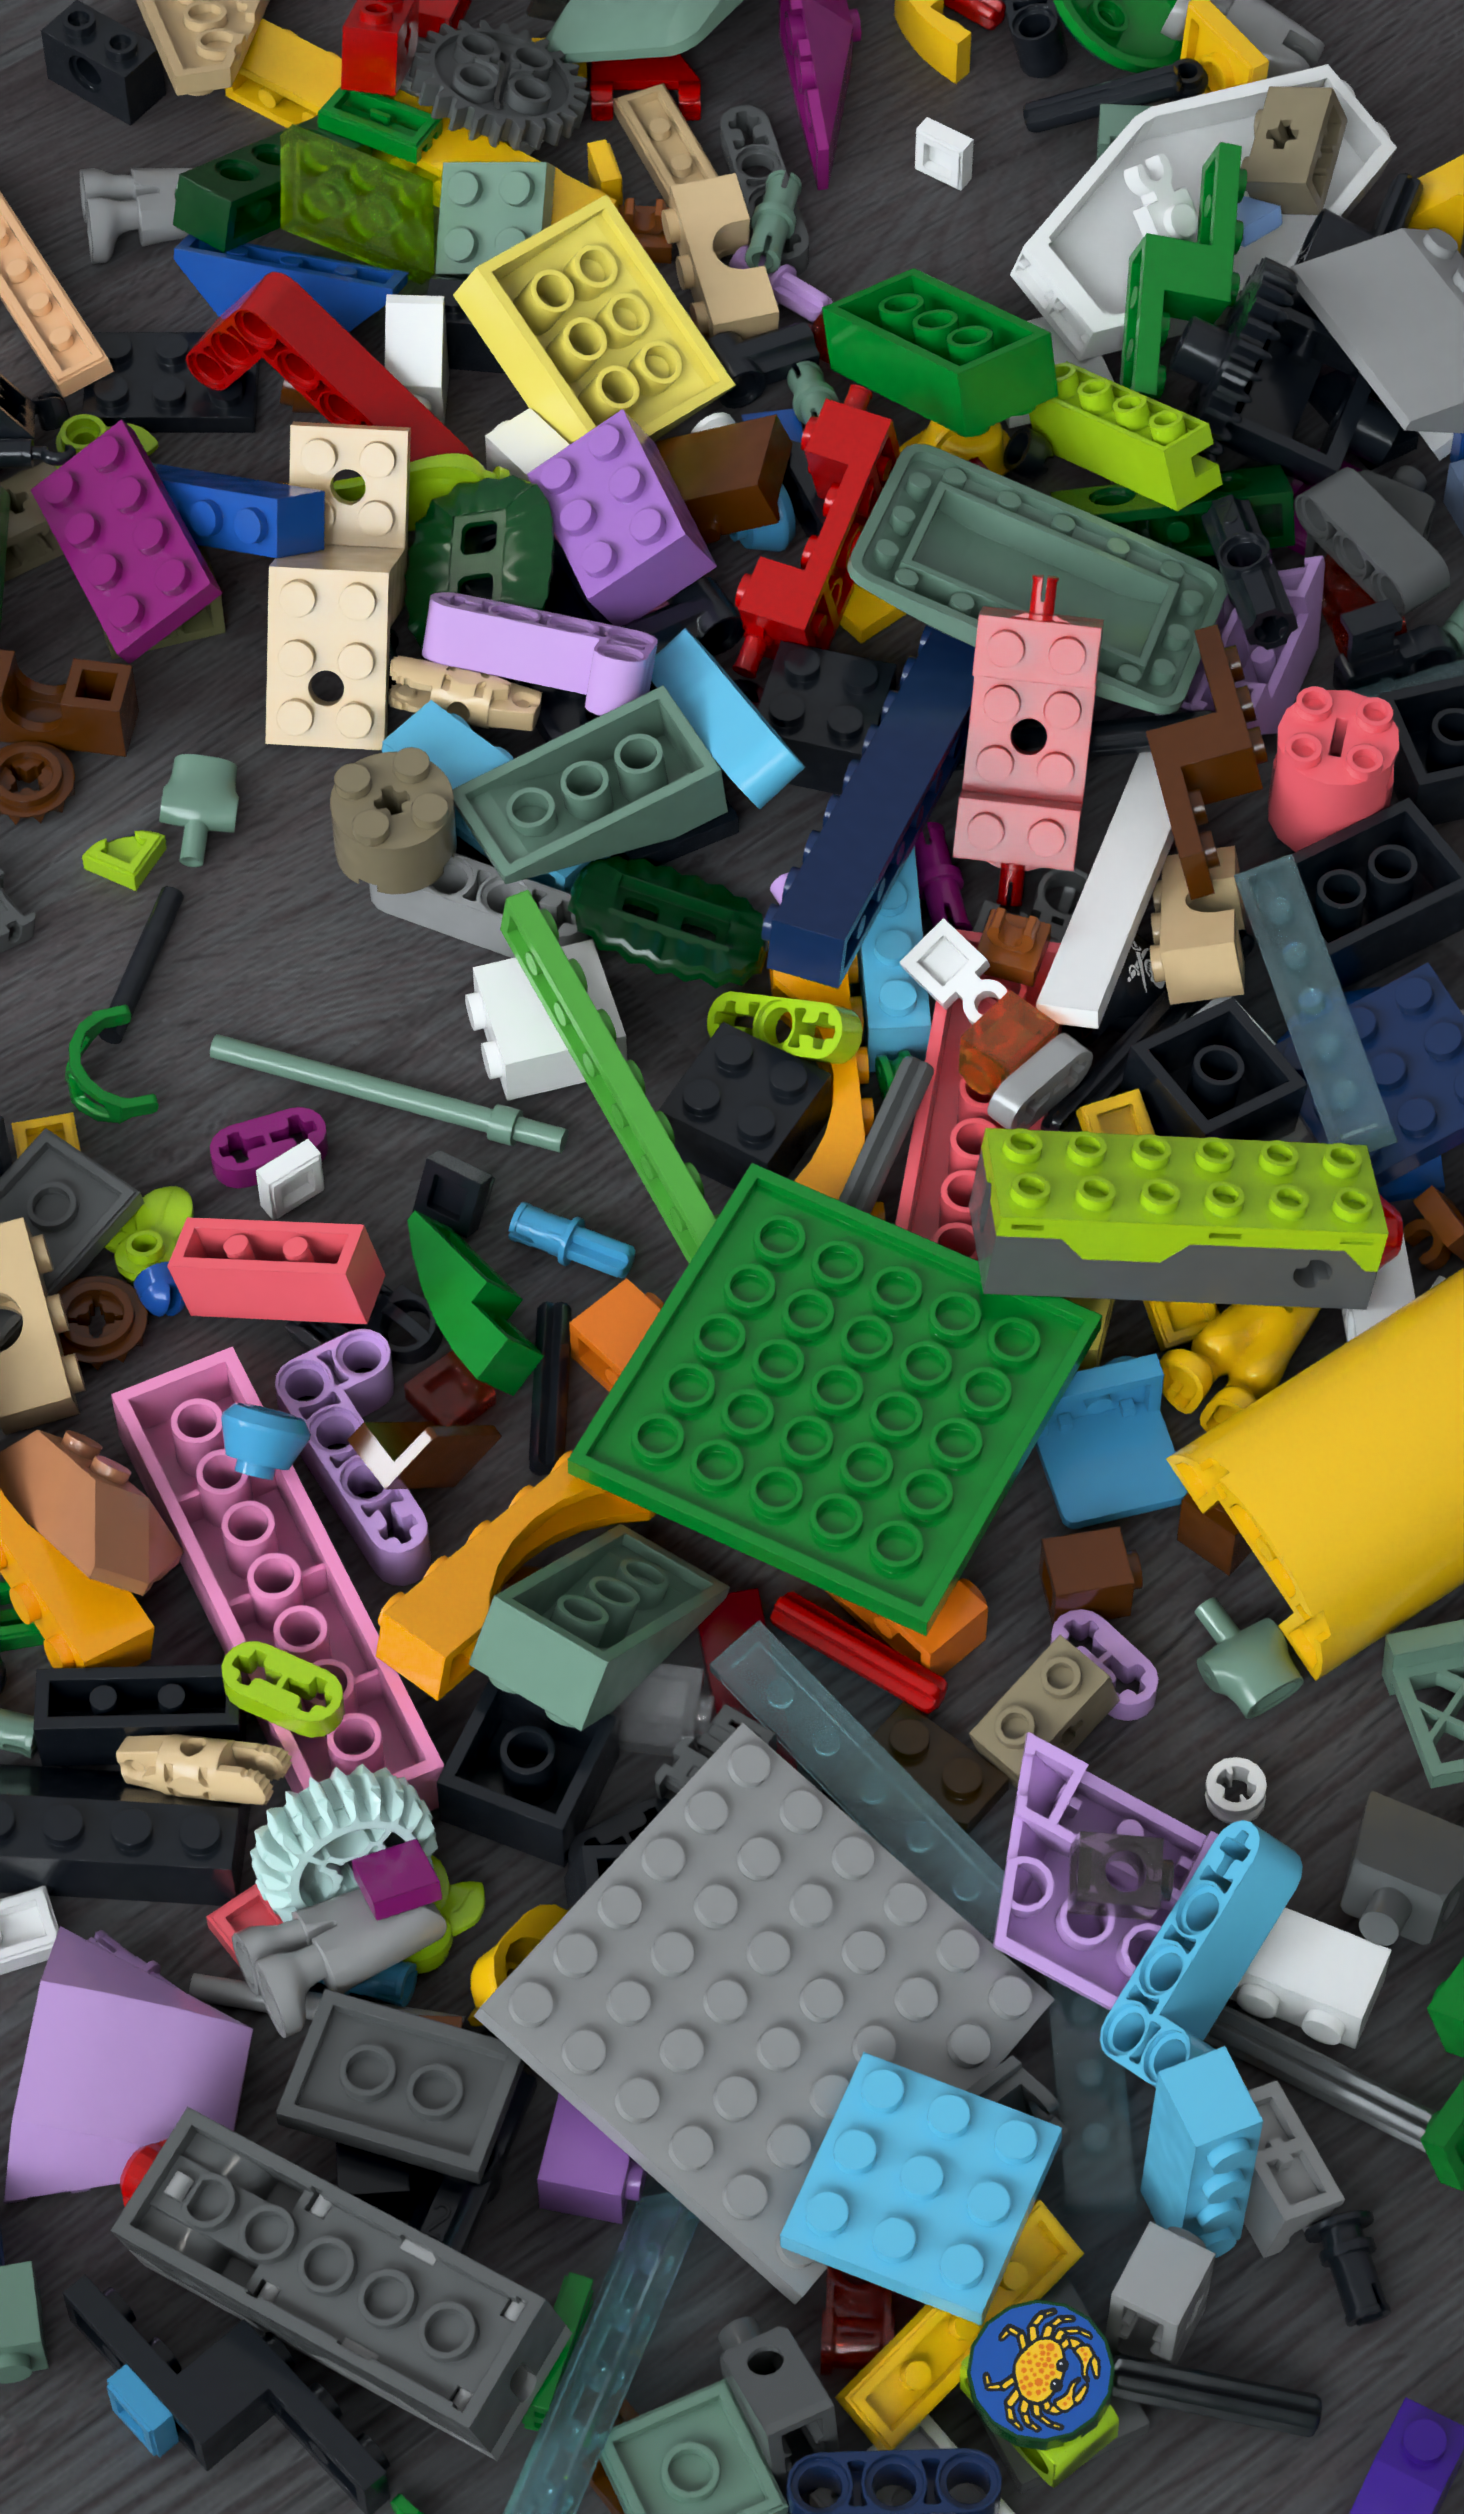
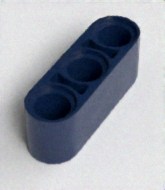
(923, 2472)

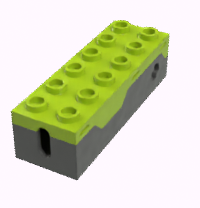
(1179, 1219)

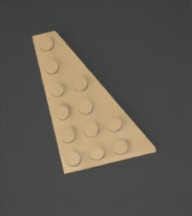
(202, 39)

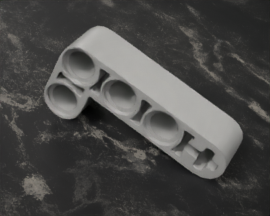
(471, 903)

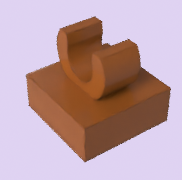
(648, 229)
(1014, 946)
(1441, 1221)

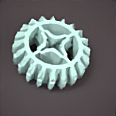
(311, 1840)

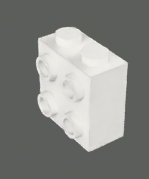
(520, 1035)

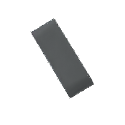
(1372, 541)

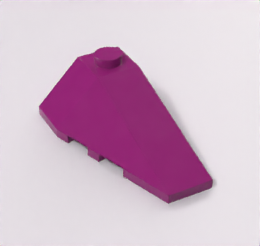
(818, 59)

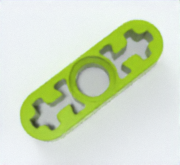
(805, 1017)

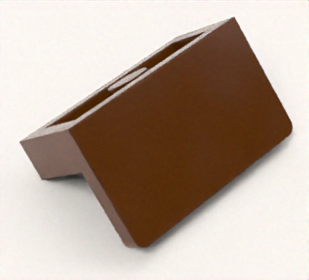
(420, 1452)

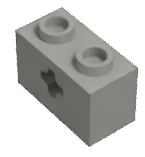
(1160, 2295)

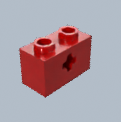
(379, 45)

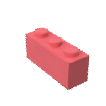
(277, 1270)

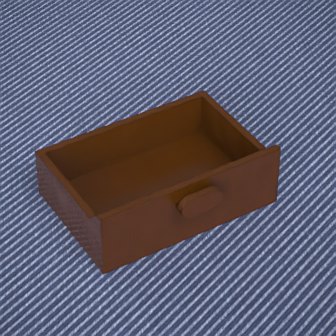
(730, 474)

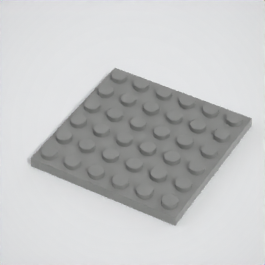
(734, 1981)

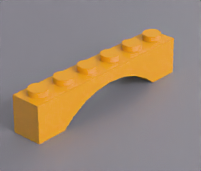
(850, 1114)
(77, 1616)
(438, 1621)

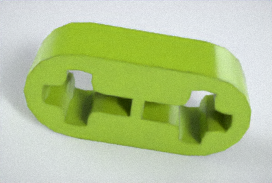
(285, 1684)

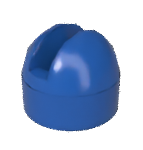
(159, 1291)

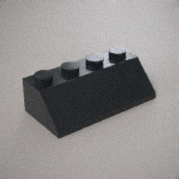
(116, 1840)

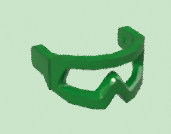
(115, 1108)

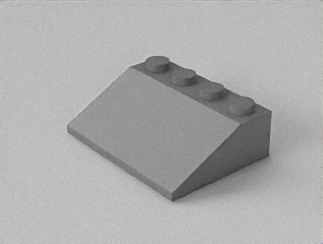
(1399, 320)

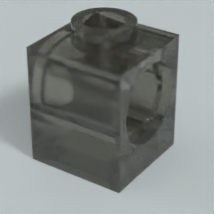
(1094, 1895)

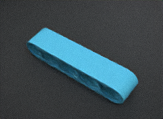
(725, 719)

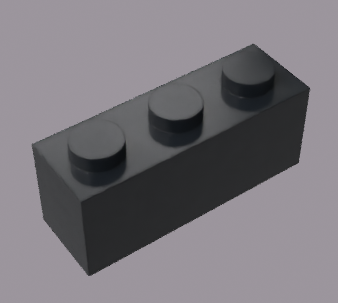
(91, 1710)

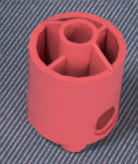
(1331, 764)

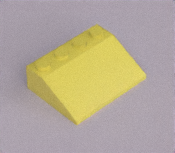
(592, 328)

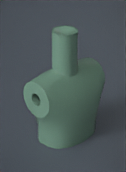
(201, 800)
(1247, 1663)

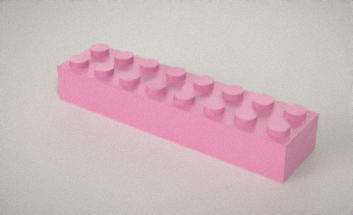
(270, 1572)

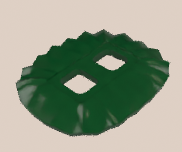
(518, 562)
(675, 899)

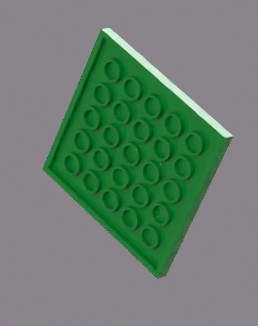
(835, 1398)

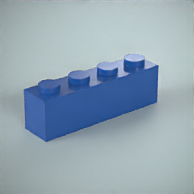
(246, 512)

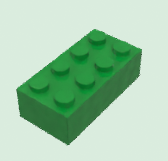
(940, 352)

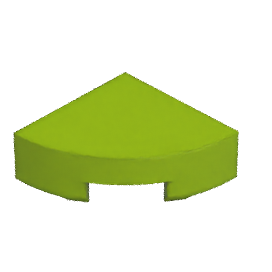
(126, 858)

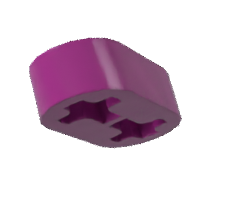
(263, 1141)

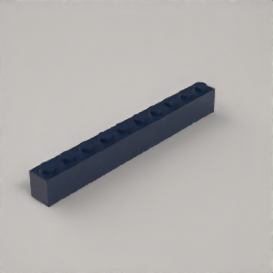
(876, 818)

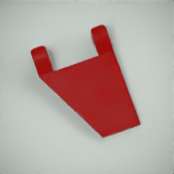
(643, 74)

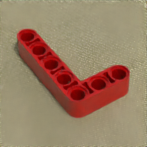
(318, 359)

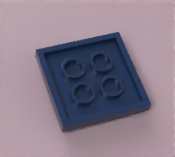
(1417, 1060)

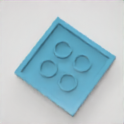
(921, 2188)

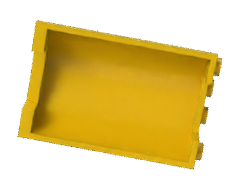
(1351, 1479)

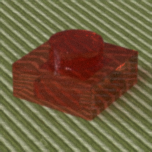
(449, 1393)

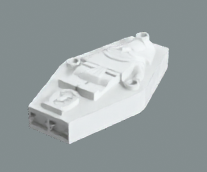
(1081, 253)

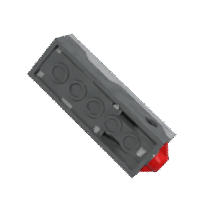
(339, 2281)

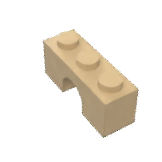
(707, 224)
(1198, 939)
(34, 1374)

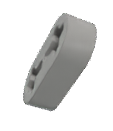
(1040, 1083)

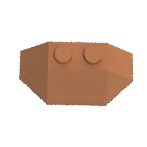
(88, 1509)

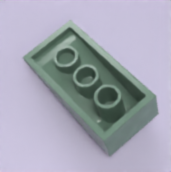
(595, 791)
(593, 1625)

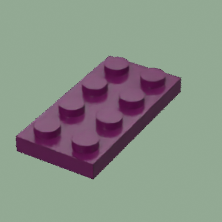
(126, 542)

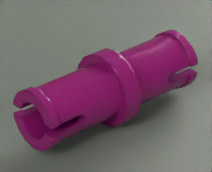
(940, 880)

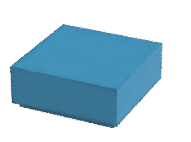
(142, 2411)

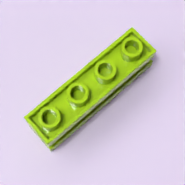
(1127, 438)

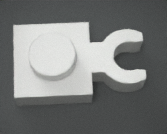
(1164, 210)
(951, 970)

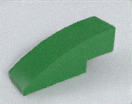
(471, 1306)

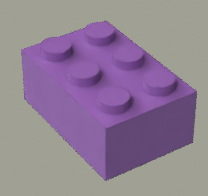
(622, 520)

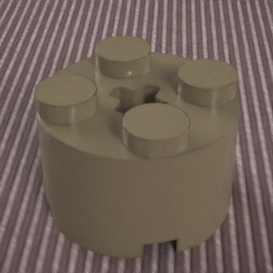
(393, 820)

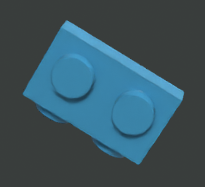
(1110, 1445)

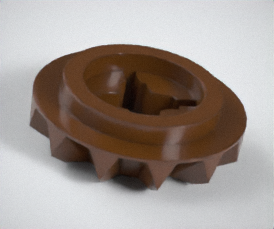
(30, 762)
(122, 1312)

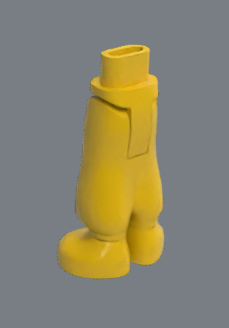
(1242, 1342)

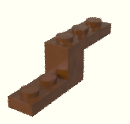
(1208, 759)

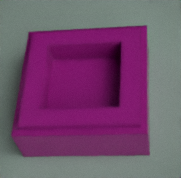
(396, 1879)

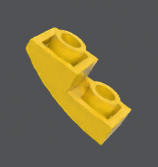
(935, 37)

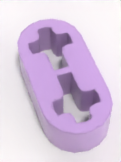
(1115, 1657)

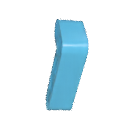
(1201, 1951)

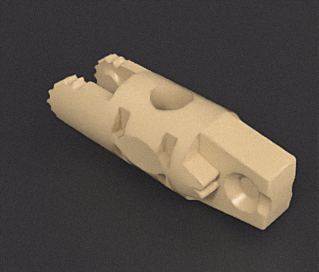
(474, 696)
(203, 1767)

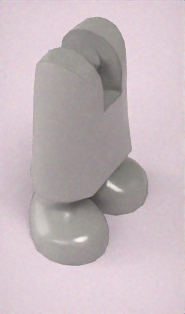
(1269, 30)
(128, 203)
(328, 1943)

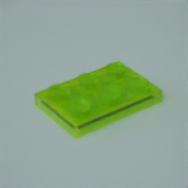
(356, 204)

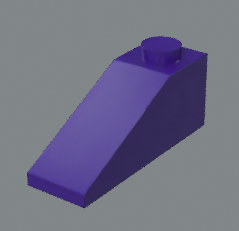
(1413, 2464)

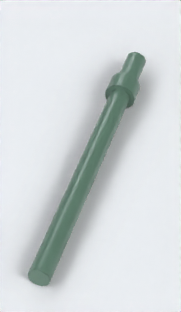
(501, 1124)

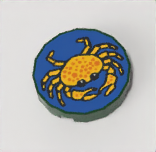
(1040, 2374)

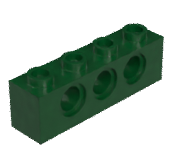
(239, 192)
(1183, 529)

